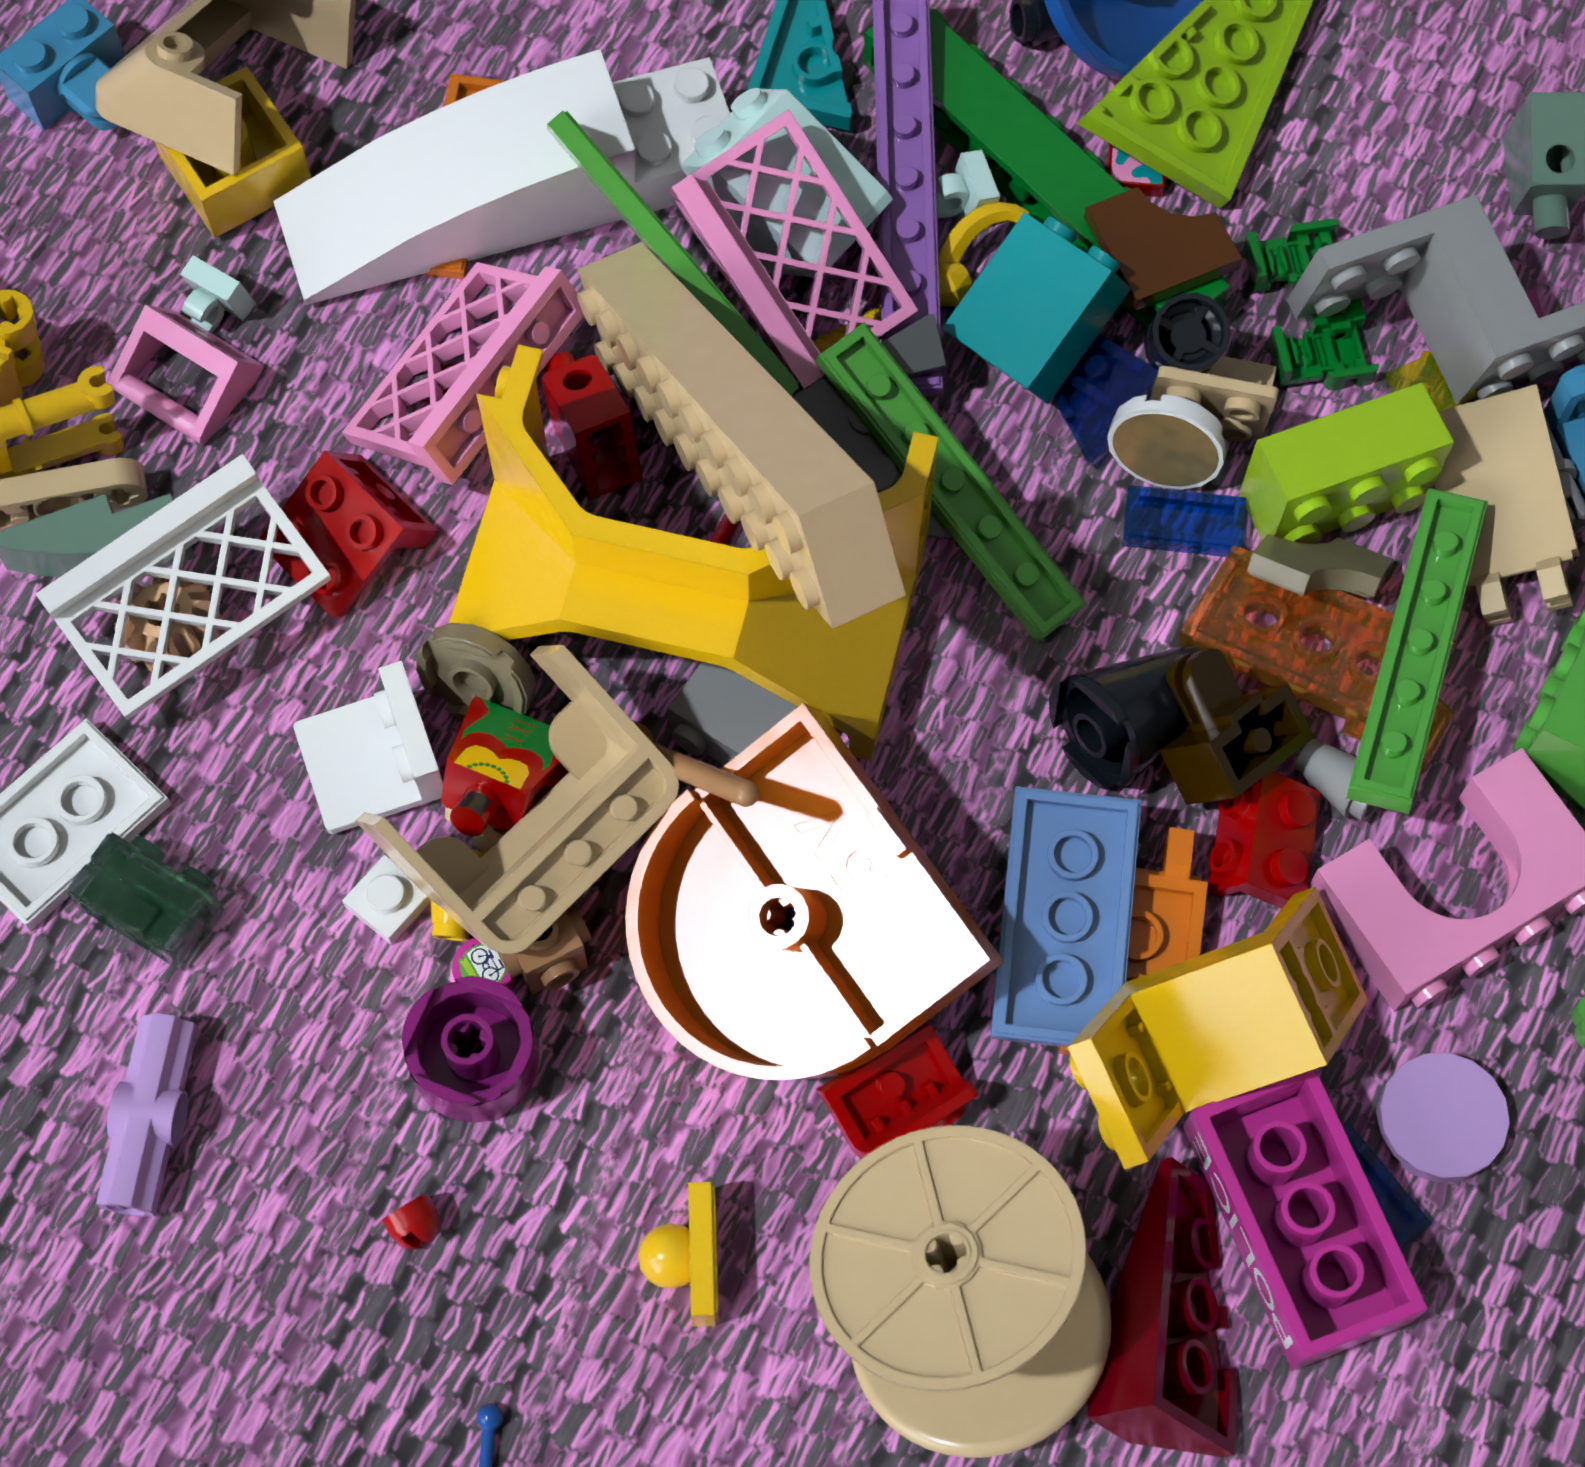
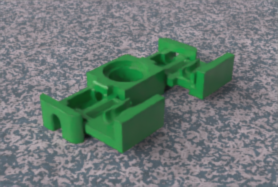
(1318, 350)

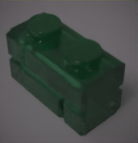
(146, 899)

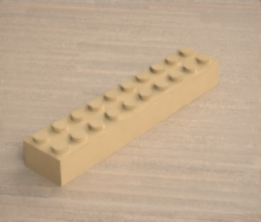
(743, 436)

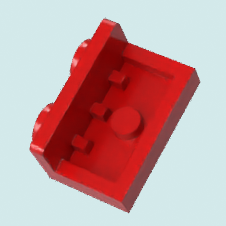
(1265, 840)
(898, 1093)

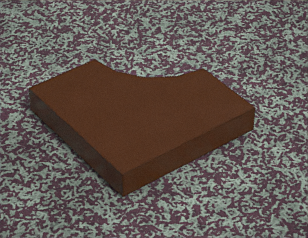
(1160, 249)

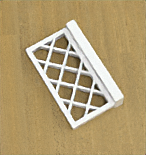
(151, 545)

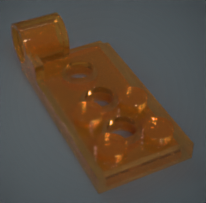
(1279, 657)

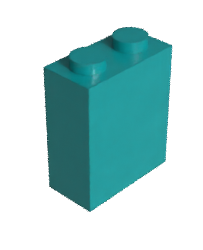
(1038, 305)

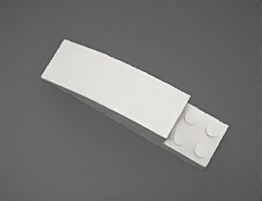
(492, 175)

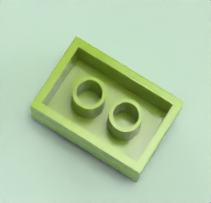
(1346, 467)

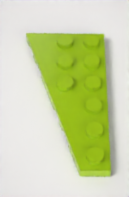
(1203, 93)

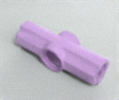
(147, 1115)

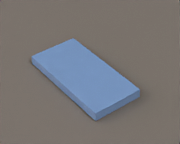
(1064, 913)

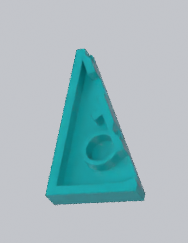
(802, 58)

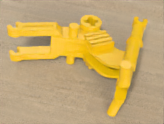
(48, 408)

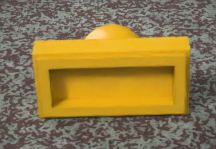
(679, 1255)

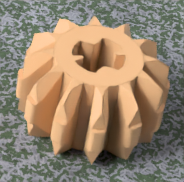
(183, 639)

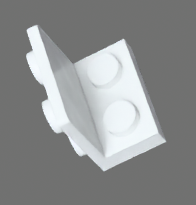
(370, 755)

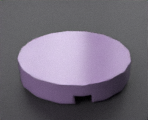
(1442, 1117)

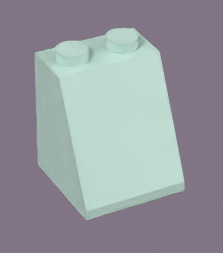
(750, 113)

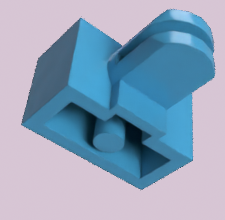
(59, 63)

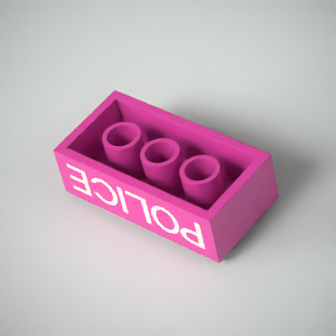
(1304, 1218)

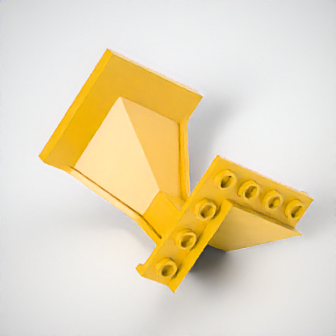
(558, 569)

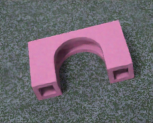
(1416, 950)

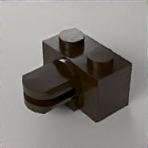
(1231, 733)

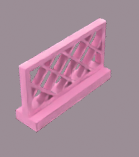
(743, 267)
(451, 427)

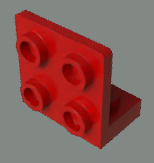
(351, 525)

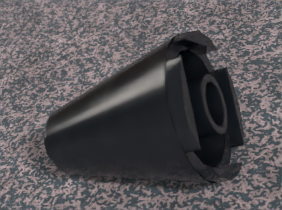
(1118, 717)

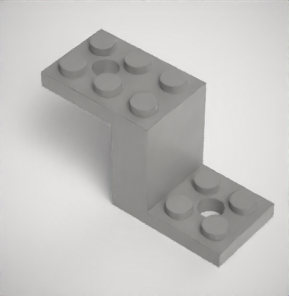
(1458, 293)

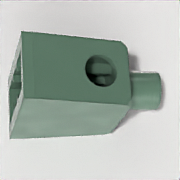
(1547, 160)

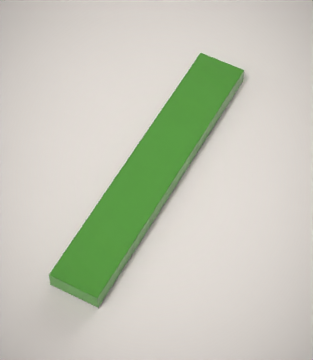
(662, 242)
(961, 491)
(1417, 652)

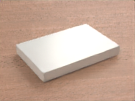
(62, 814)

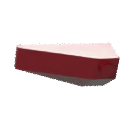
(1164, 1354)

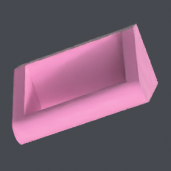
(161, 326)

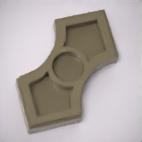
(1319, 566)

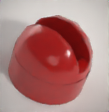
(414, 1223)

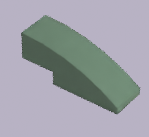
(71, 535)

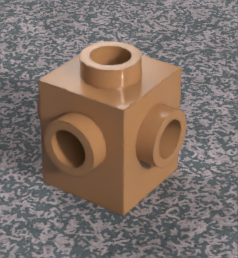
(555, 960)

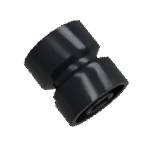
(1187, 333)

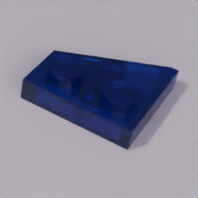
(1096, 389)

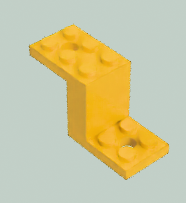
(1217, 1027)

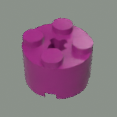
(458, 1017)

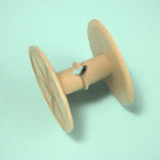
(962, 1290)

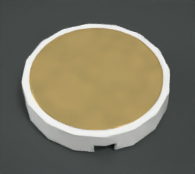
(1167, 442)

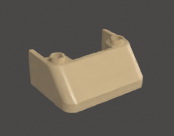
(159, 82)
(565, 841)

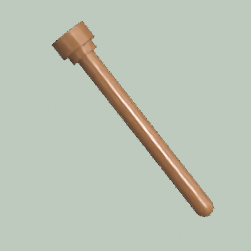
(707, 776)

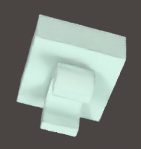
(967, 187)
(213, 295)

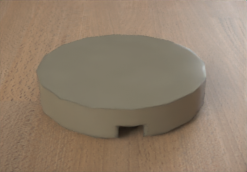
(473, 662)

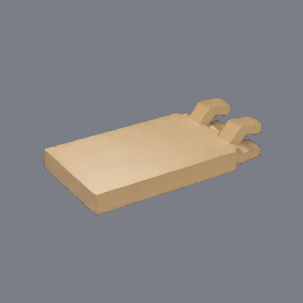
(1509, 460)

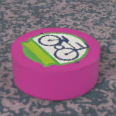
(477, 960)

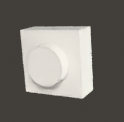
(386, 900)

